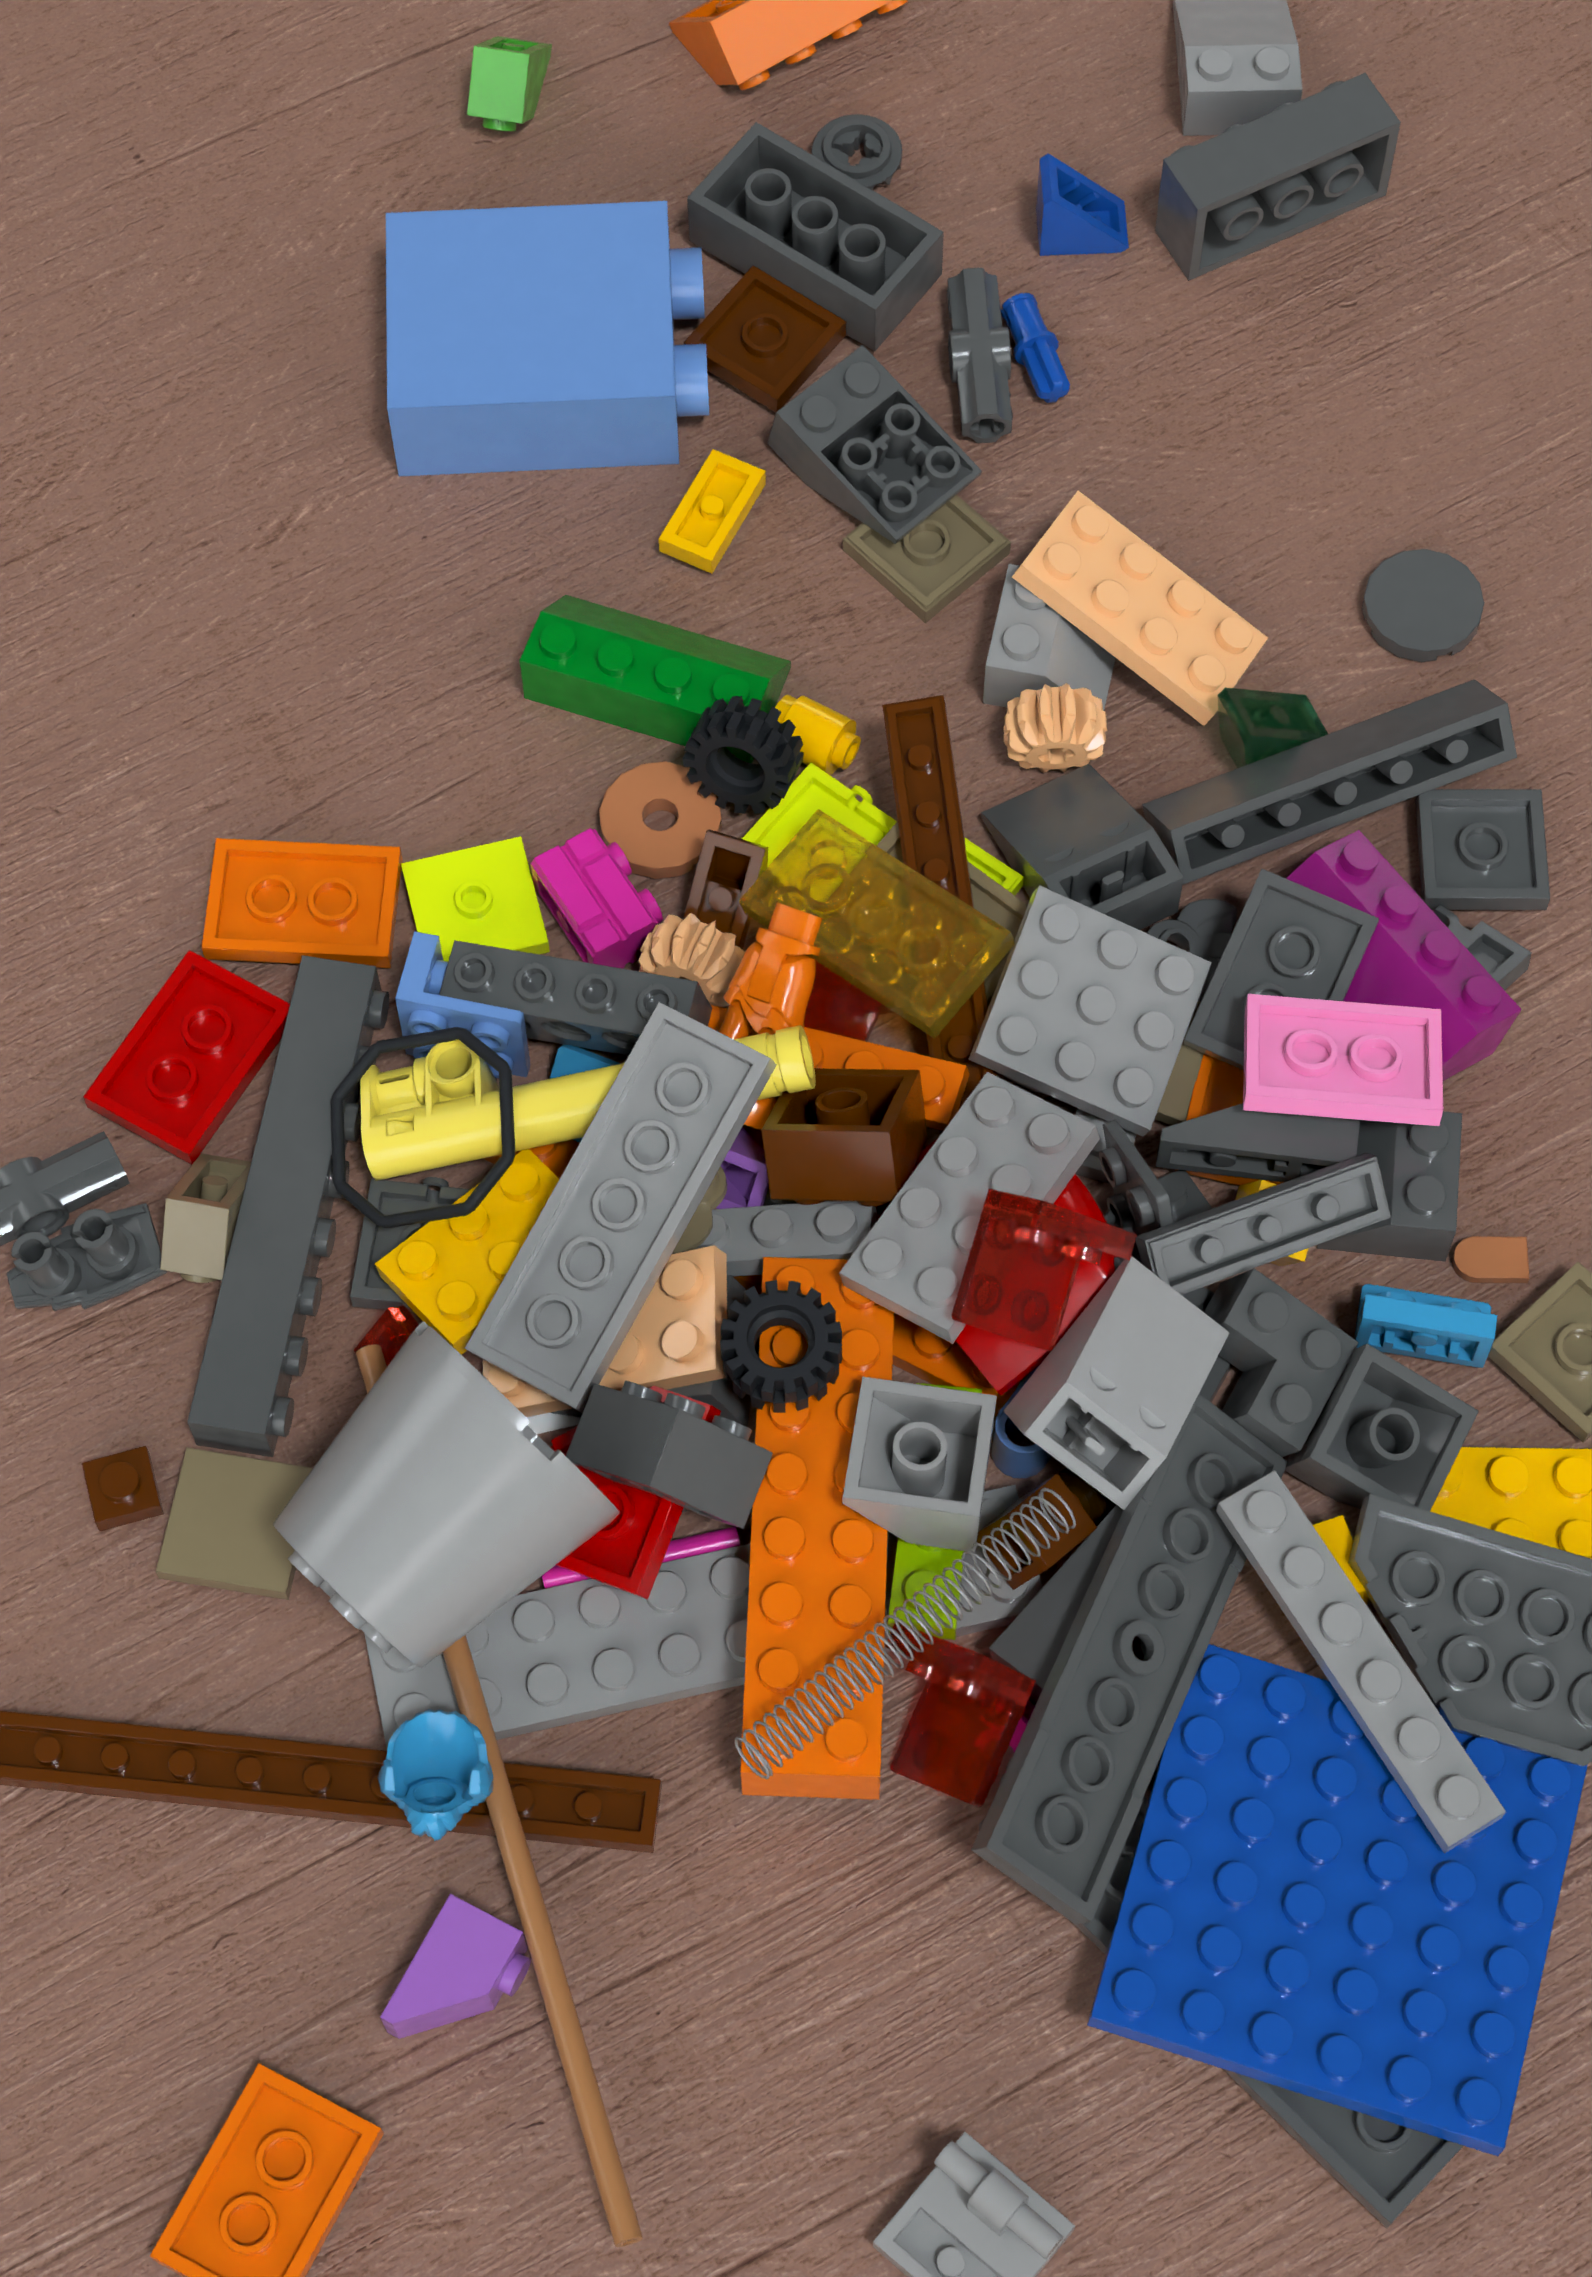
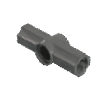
(979, 355)
(43, 1193)

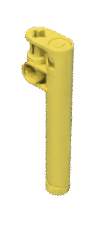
(450, 1104)

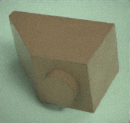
(203, 1218)

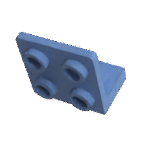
(424, 1010)

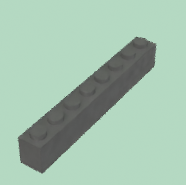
(286, 1213)

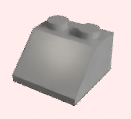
(1038, 648)
(920, 1461)

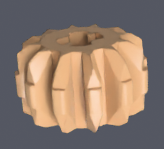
(1055, 728)
(693, 953)

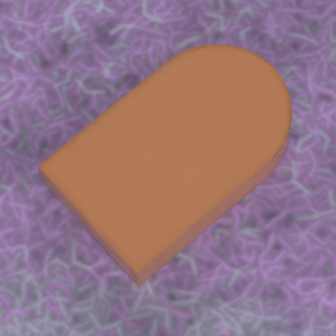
(1492, 1259)

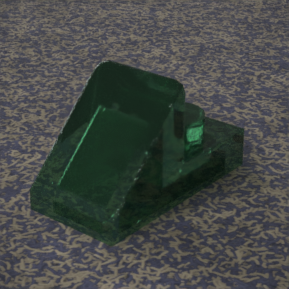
(1265, 723)

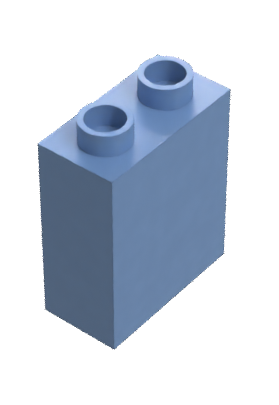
(539, 338)

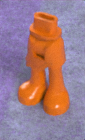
(773, 984)

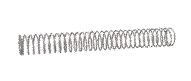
(766, 1768)

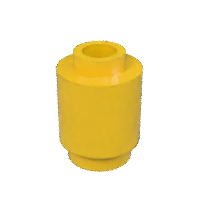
(825, 733)

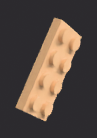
(1140, 607)
(669, 1342)

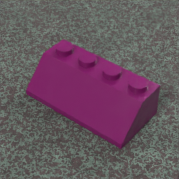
(1412, 952)

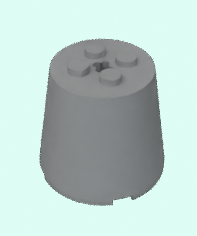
(435, 1504)

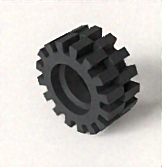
(758, 735)
(771, 1309)

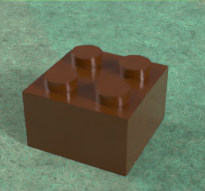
(846, 1137)

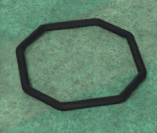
(488, 1181)

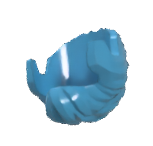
(436, 1771)

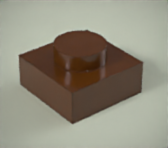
(122, 1488)

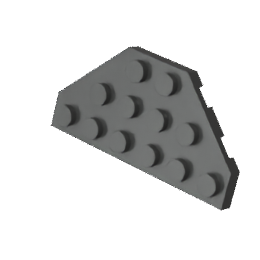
(1485, 1625)

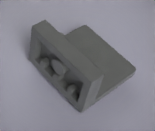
(1138, 1195)

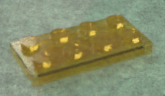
(882, 923)

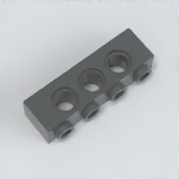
(569, 998)

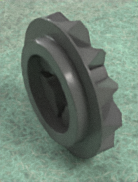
(843, 136)

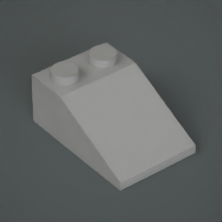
(1234, 62)

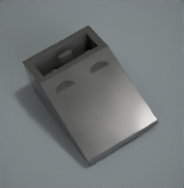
(870, 447)
(1088, 847)

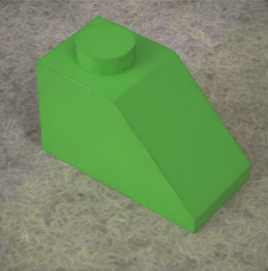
(507, 81)

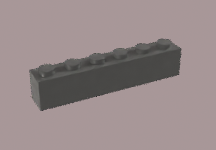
(1333, 779)

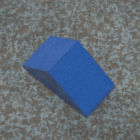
(1077, 213)

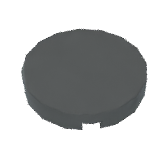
(1423, 605)

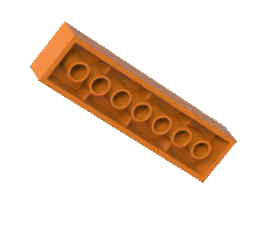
(815, 1560)

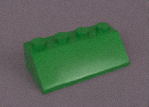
(640, 670)

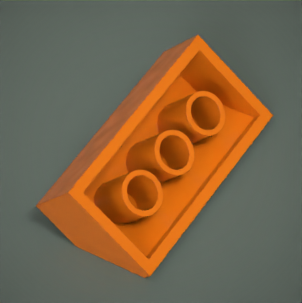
(746, 37)

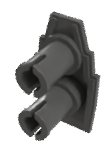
(88, 1261)

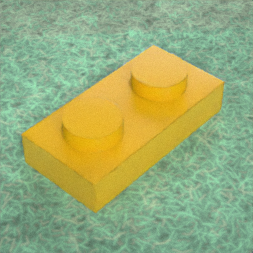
(712, 511)

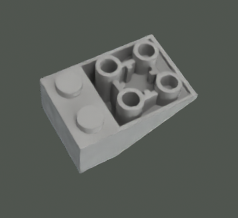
(1120, 1382)

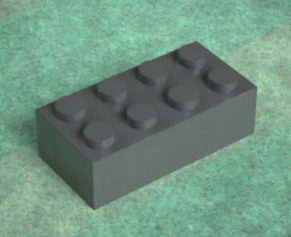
(1276, 175)
(816, 233)

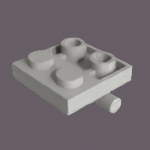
(973, 2221)

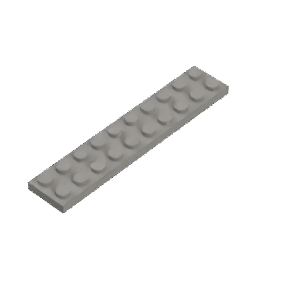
(604, 1651)

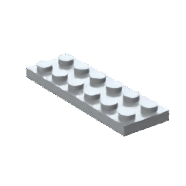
(621, 1206)

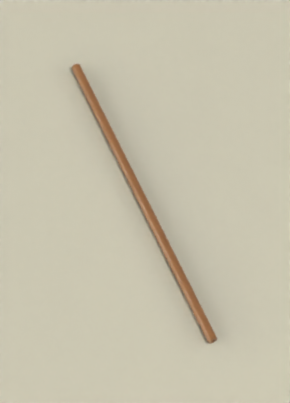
(537, 1927)

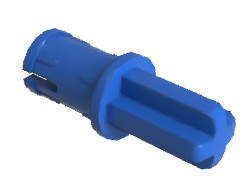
(1035, 347)

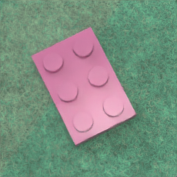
(1343, 1060)

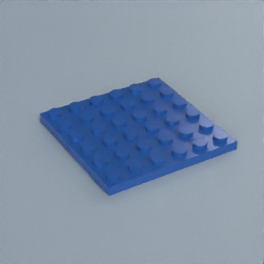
(1315, 1927)

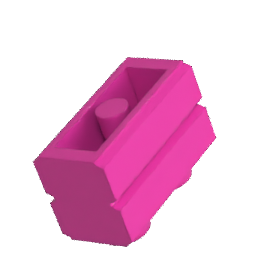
(594, 899)

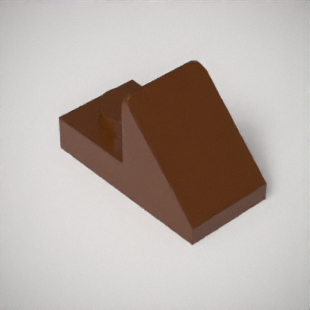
(722, 877)

